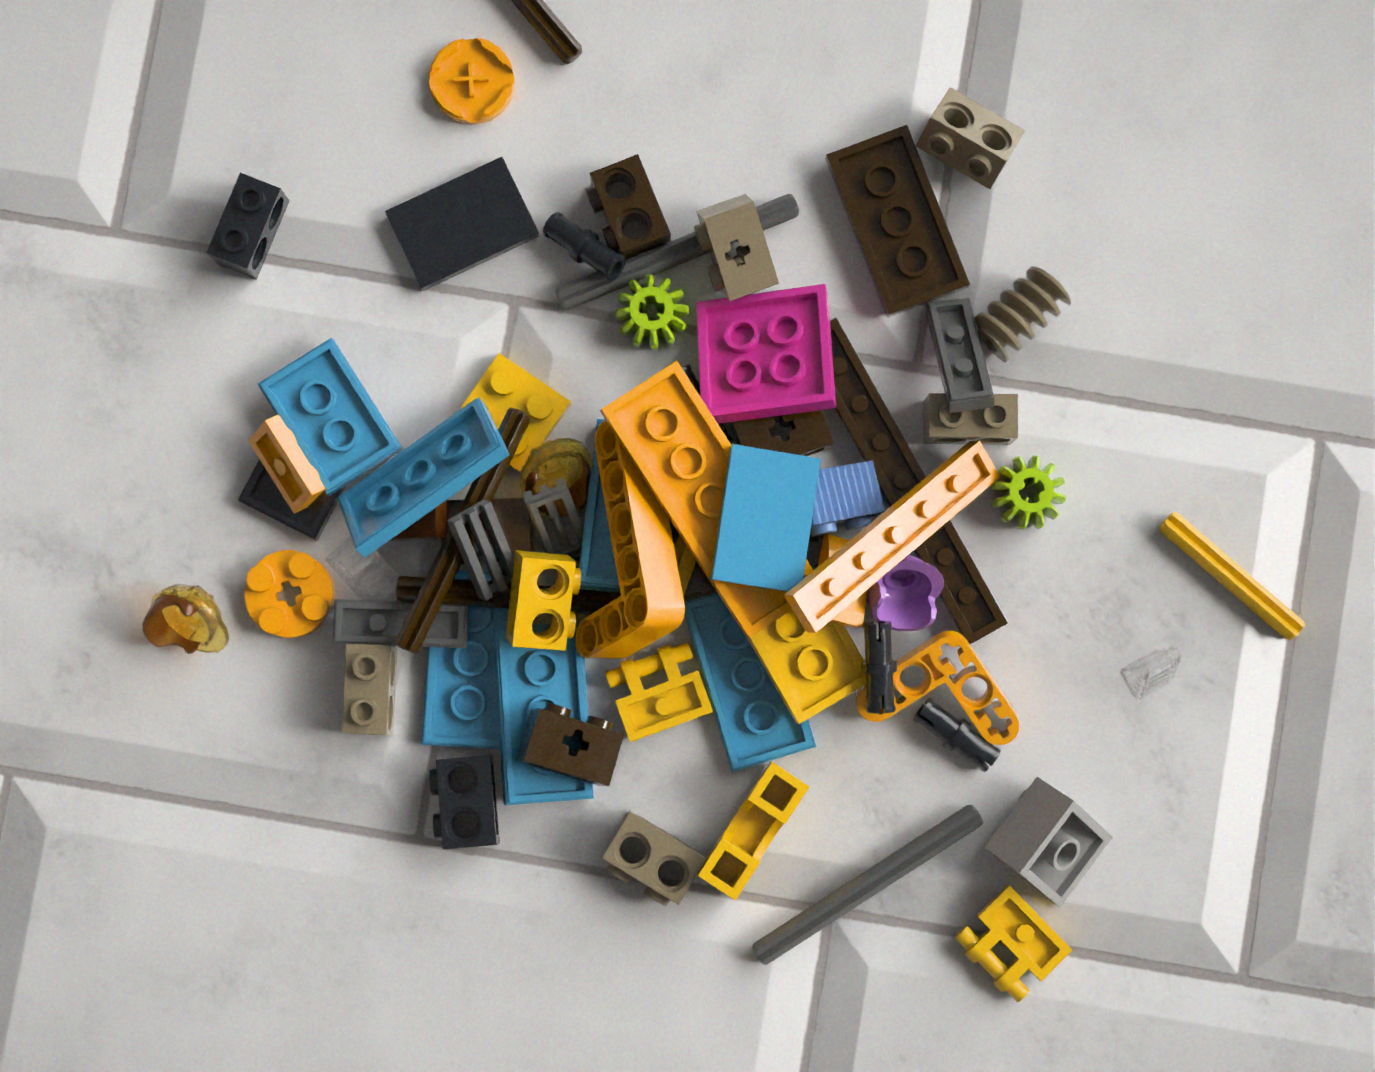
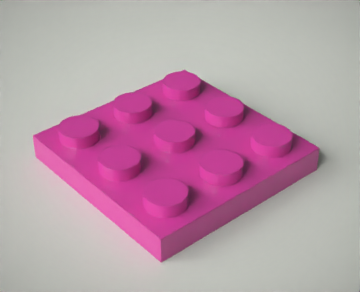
(766, 354)

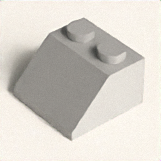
(1048, 841)

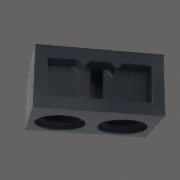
(248, 225)
(478, 801)

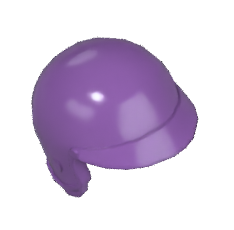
(906, 595)

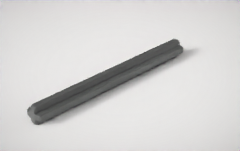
(663, 258)
(867, 884)

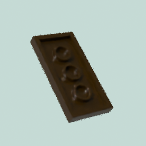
(897, 221)

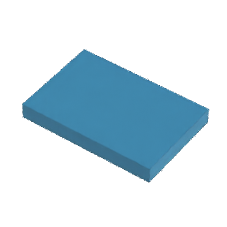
(330, 416)
(765, 518)

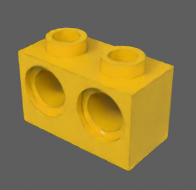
(530, 601)

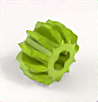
(639, 321)
(1040, 504)

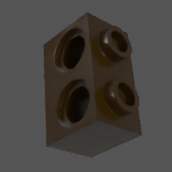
(637, 206)

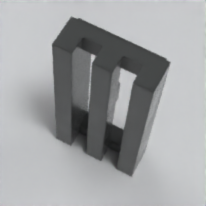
(548, 497)
(499, 581)

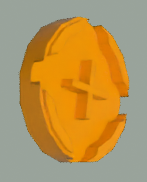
(471, 80)

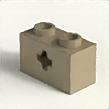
(752, 266)

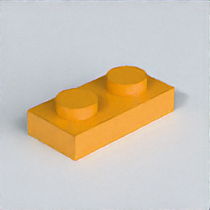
(286, 463)

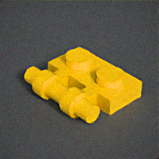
(662, 705)
(1023, 933)

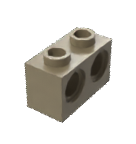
(969, 138)
(989, 425)
(369, 689)
(659, 848)

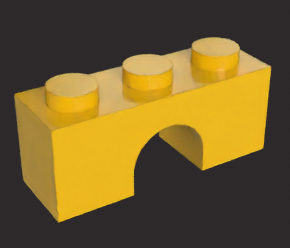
(752, 830)

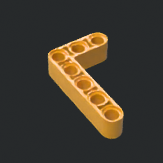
(644, 561)

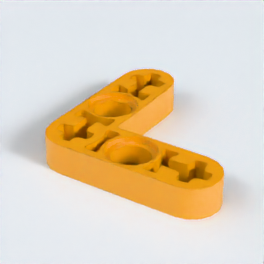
(938, 672)

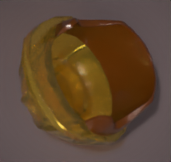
(558, 460)
(186, 619)

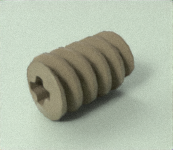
(1019, 310)

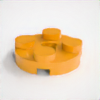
(311, 605)

